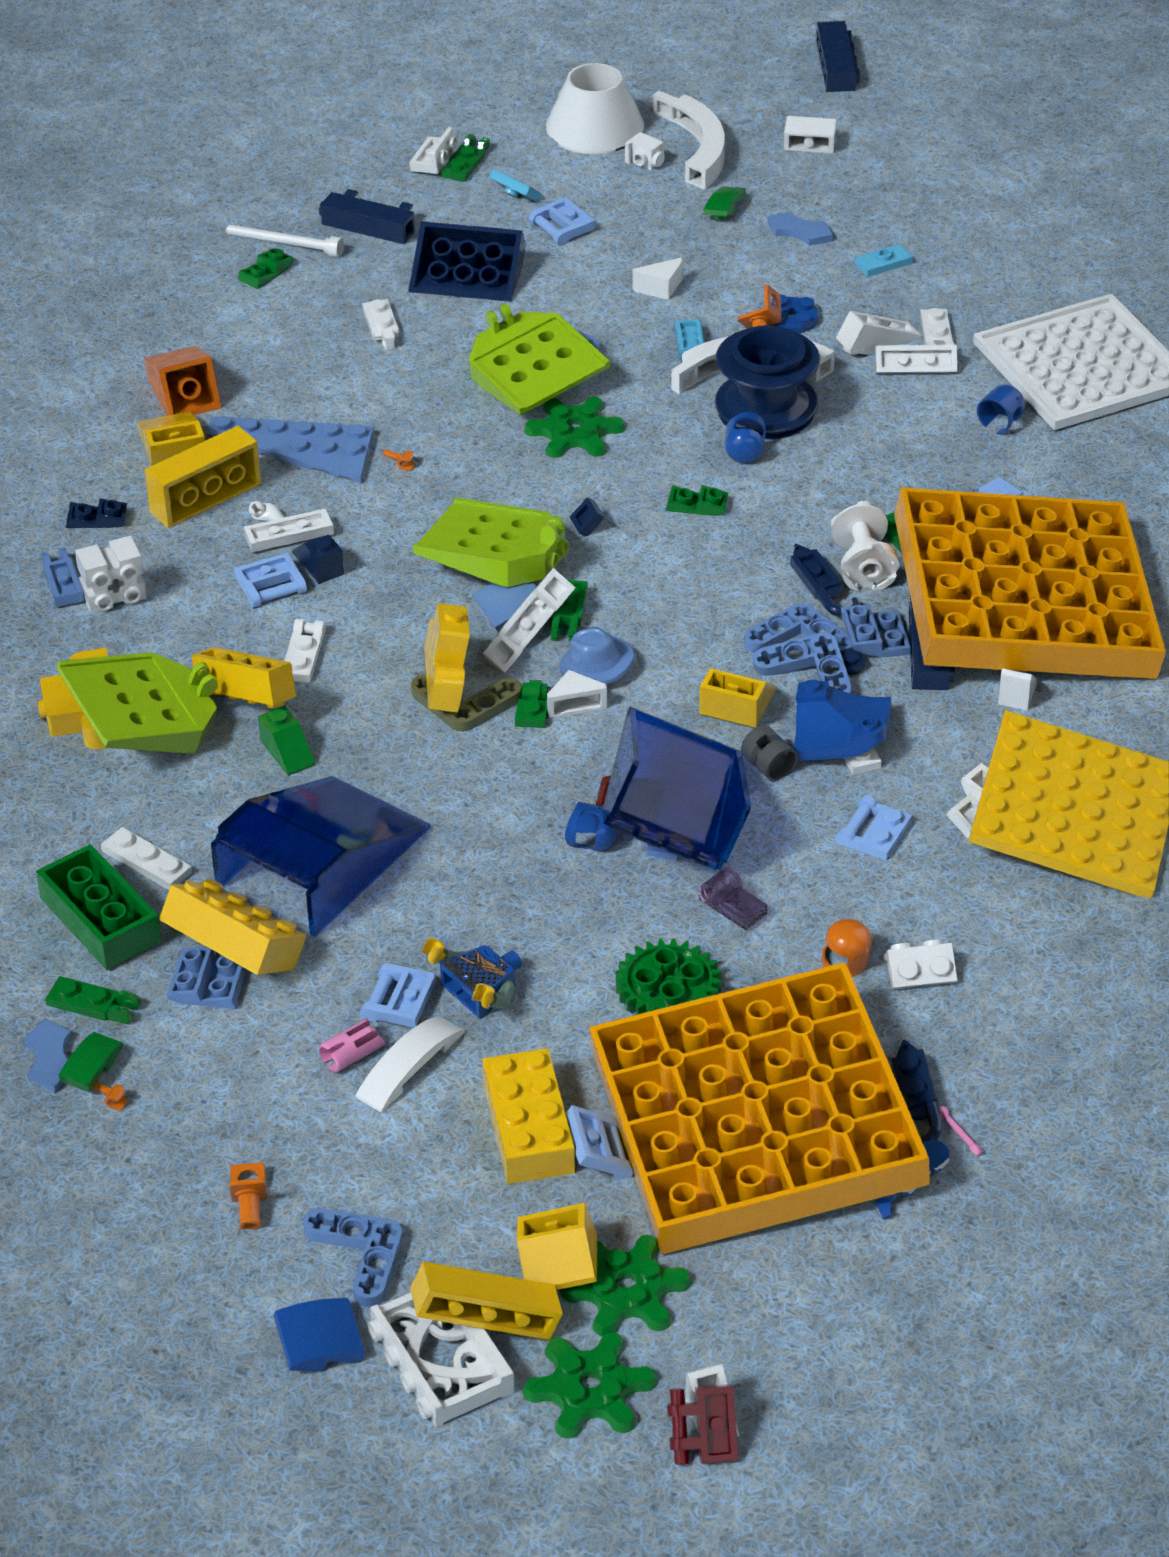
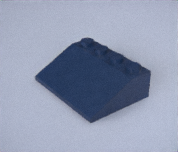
(467, 261)

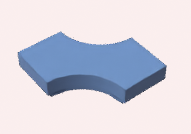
(809, 231)
(48, 1045)

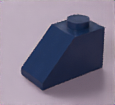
(321, 558)

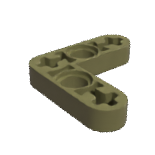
(470, 706)

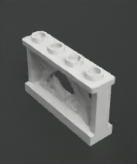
(488, 1368)

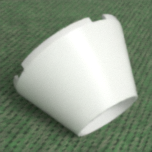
(594, 111)

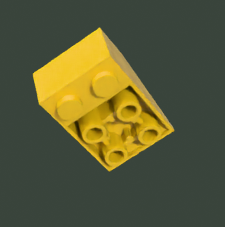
(169, 435)

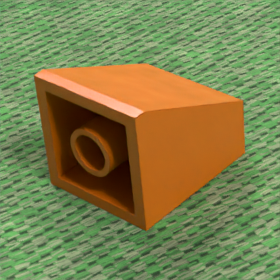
(184, 381)

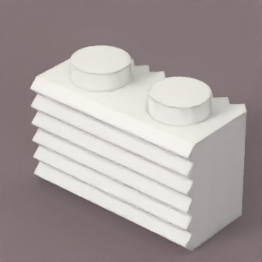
(810, 134)

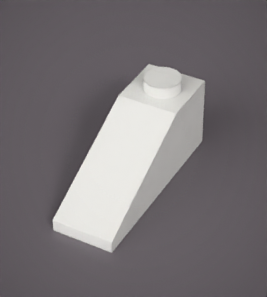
(865, 331)

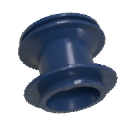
(768, 377)

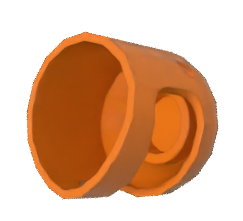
(851, 940)

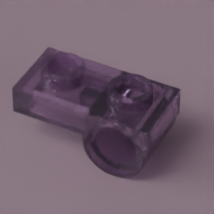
(726, 895)

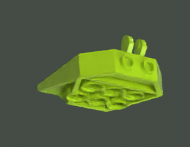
(531, 358)
(496, 541)
(143, 700)

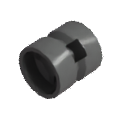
(769, 753)

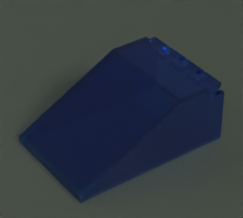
(677, 790)
(319, 837)

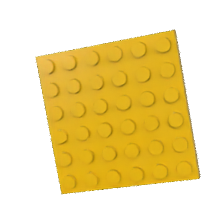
(1074, 805)

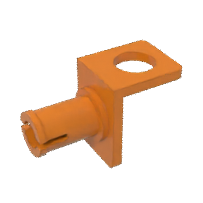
(766, 315)
(248, 1193)

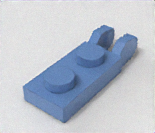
(62, 579)

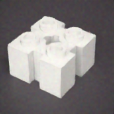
(111, 574)

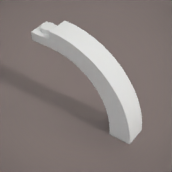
(698, 119)
(701, 363)

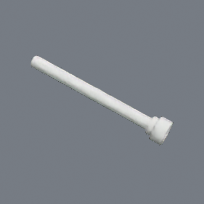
(331, 245)

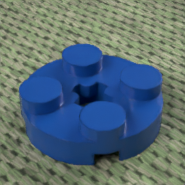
(803, 310)

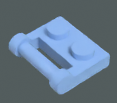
(565, 214)
(269, 573)
(882, 833)
(407, 999)
(598, 1142)

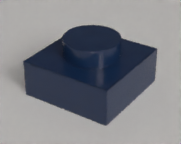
(587, 517)

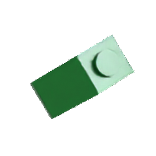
(285, 740)

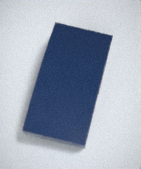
(107, 514)

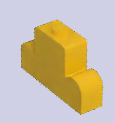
(445, 656)
(62, 709)

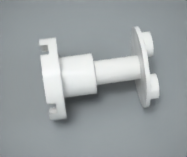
(868, 559)

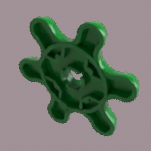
(565, 437)
(638, 1300)
(582, 1403)

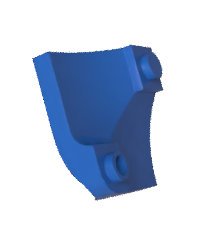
(838, 722)

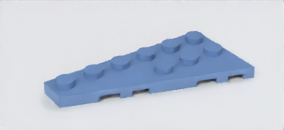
(320, 446)

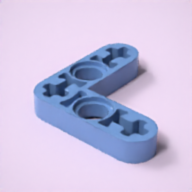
(795, 622)
(811, 656)
(368, 1240)

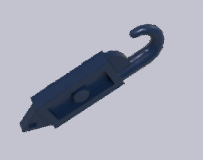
(818, 577)
(917, 1088)

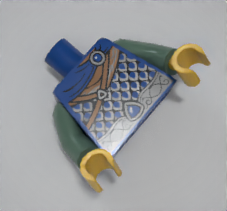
(476, 976)

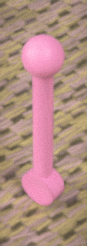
(975, 1148)

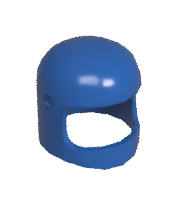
(1004, 401)
(744, 444)
(589, 819)

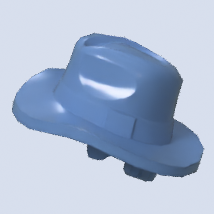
(597, 655)

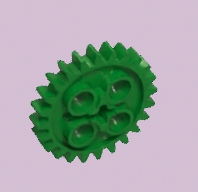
(666, 976)

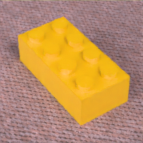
(203, 476)
(233, 926)
(528, 1116)

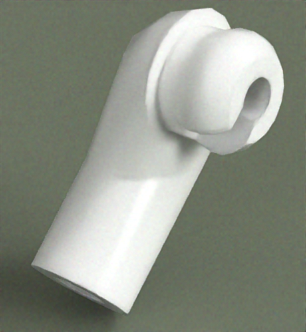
(264, 511)

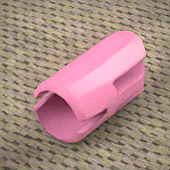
(350, 1045)

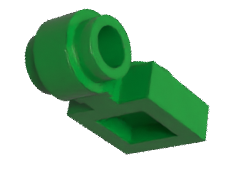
(532, 707)

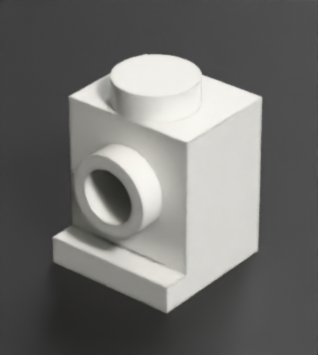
(644, 151)

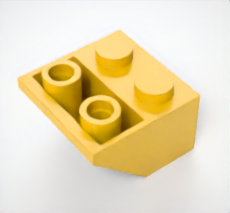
(734, 697)
(558, 1246)

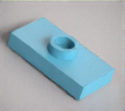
(514, 186)
(883, 260)
(688, 335)

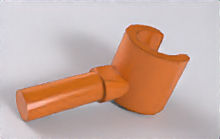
(403, 460)
(114, 1095)

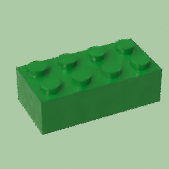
(98, 906)

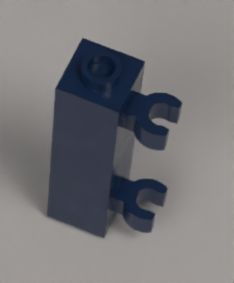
(368, 217)

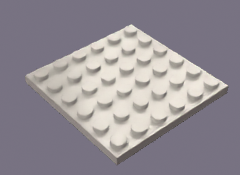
(1079, 360)

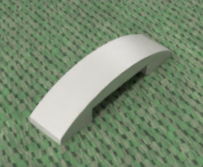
(528, 620)
(405, 1059)

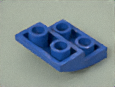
(319, 1334)

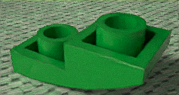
(724, 202)
(268, 266)
(706, 502)
(89, 1060)

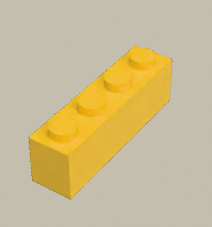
(249, 676)
(485, 1300)

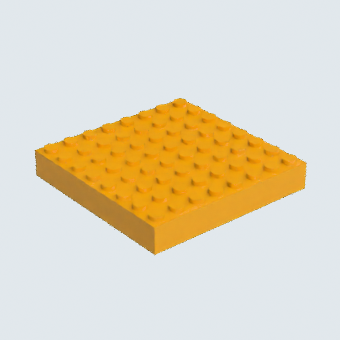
(1027, 584)
(740, 1131)

